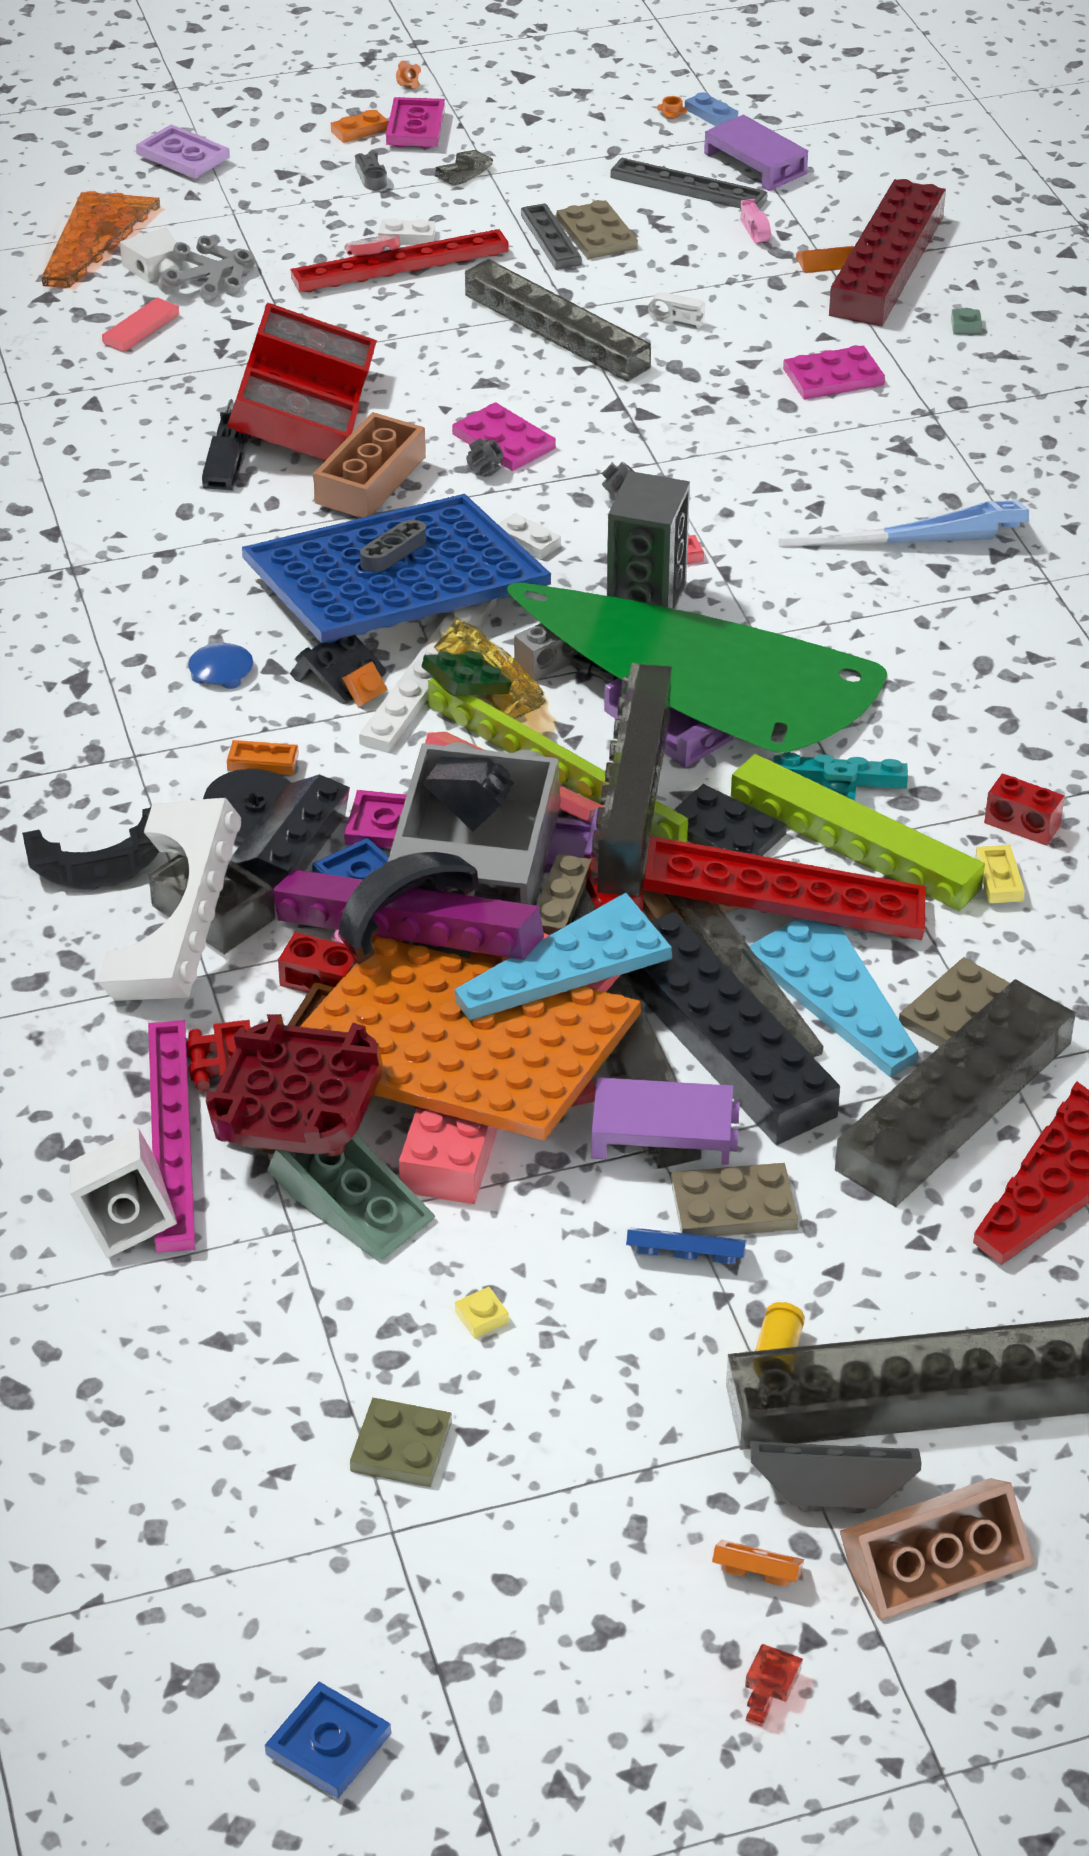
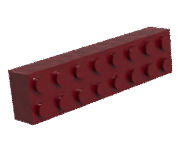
(887, 252)

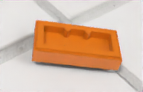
(264, 756)

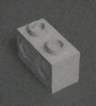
(542, 651)

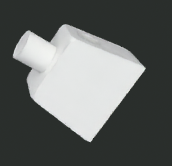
(150, 254)

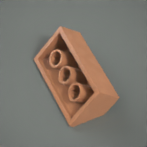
(938, 1547)

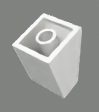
(121, 1193)

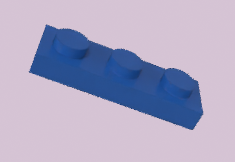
(686, 1245)

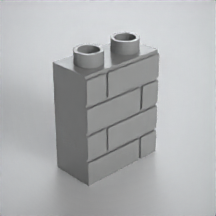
(509, 845)

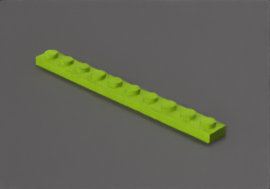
(514, 736)

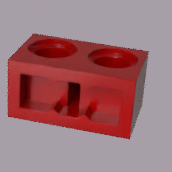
(1024, 809)
(313, 960)

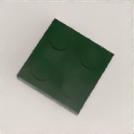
(466, 674)

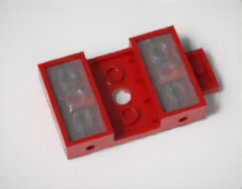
(302, 383)

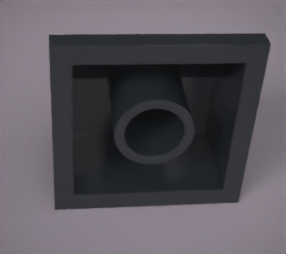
(469, 787)

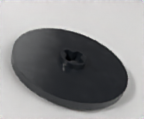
(243, 790)

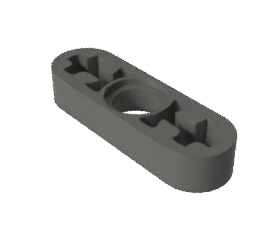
(393, 546)

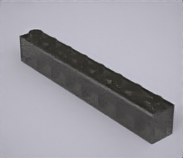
(558, 320)

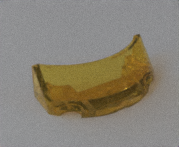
(524, 693)

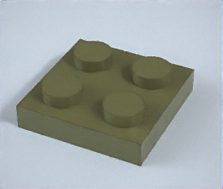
(401, 1442)

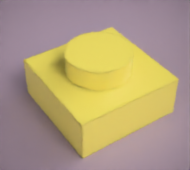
(481, 1312)

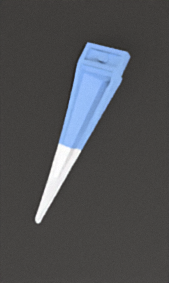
(970, 523)

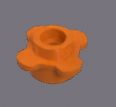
(402, 77)
(672, 107)

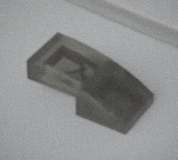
(466, 167)

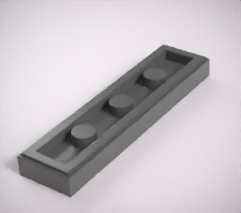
(551, 236)

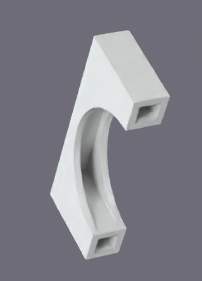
(168, 959)

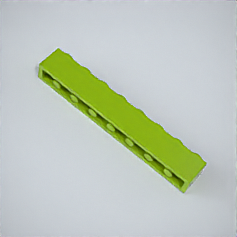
(858, 832)

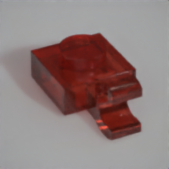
(770, 1677)

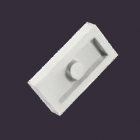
(409, 231)
(531, 536)

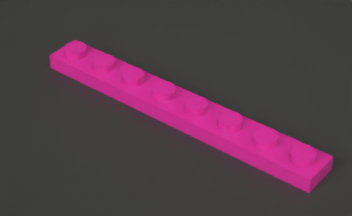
(172, 1129)

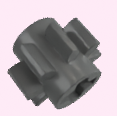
(484, 457)
(615, 476)

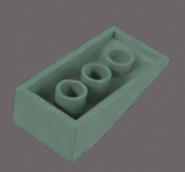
(354, 1196)

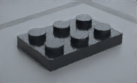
(728, 823)

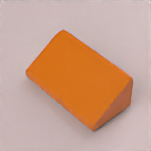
(823, 259)

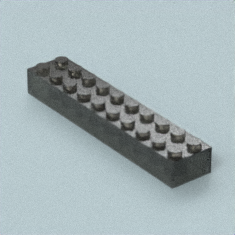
(910, 1383)

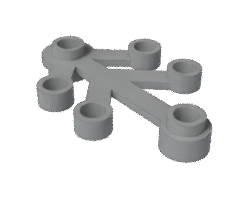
(238, 260)

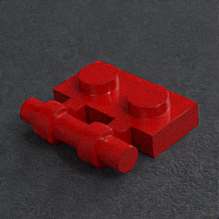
(221, 1042)

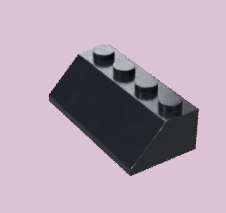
(293, 828)

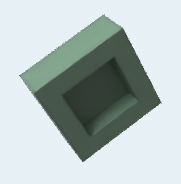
(966, 321)

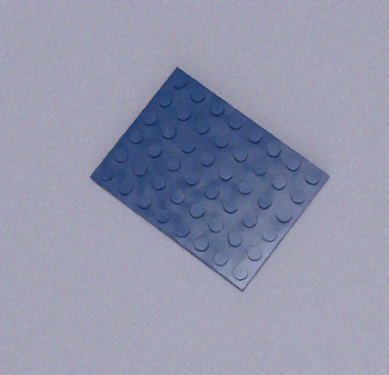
(459, 566)

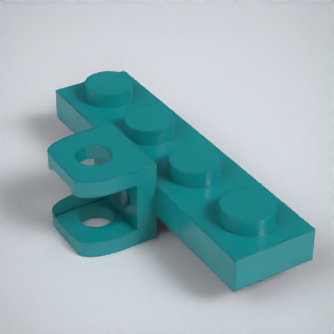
(845, 774)

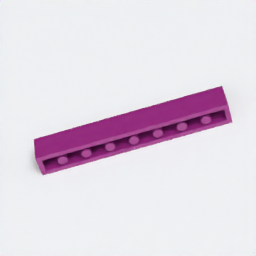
(417, 916)

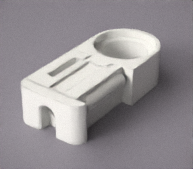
(679, 309)

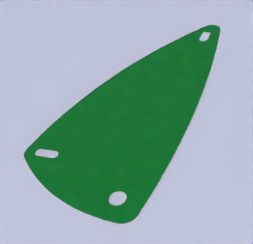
(720, 669)

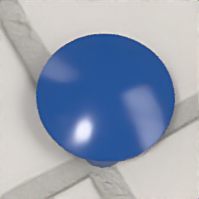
(220, 664)

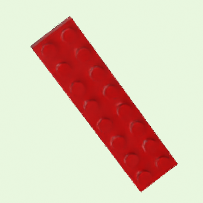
(785, 888)

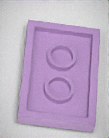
(182, 151)

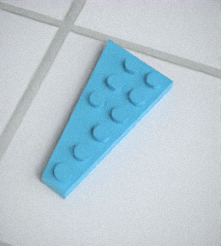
(591, 949)

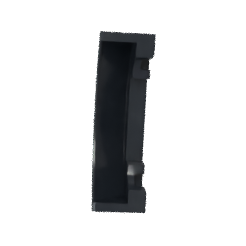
(91, 868)
(391, 883)

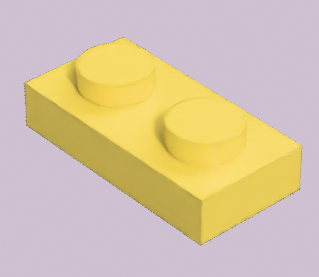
(1001, 874)

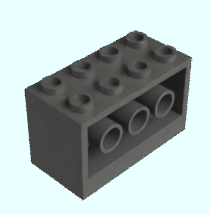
(648, 540)

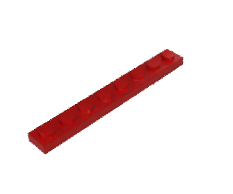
(399, 260)

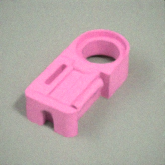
(755, 222)

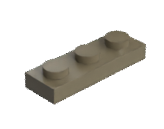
(563, 891)

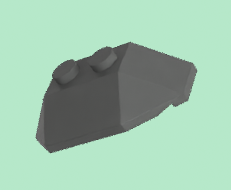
(835, 1474)

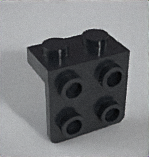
(333, 662)

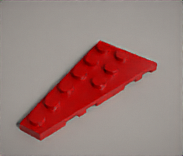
(1046, 1187)

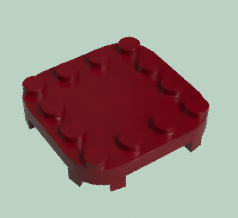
(295, 1087)

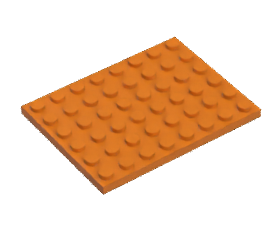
(497, 1070)

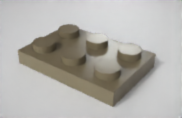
(596, 229)
(951, 1001)
(734, 1200)

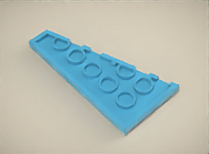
(831, 981)

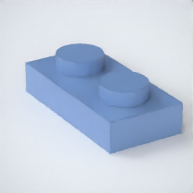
(710, 109)

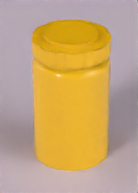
(781, 1327)

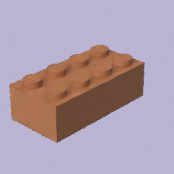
(369, 465)

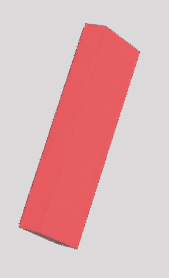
(140, 324)

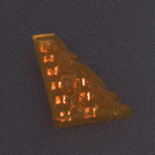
(93, 227)

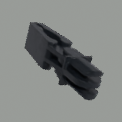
(224, 455)

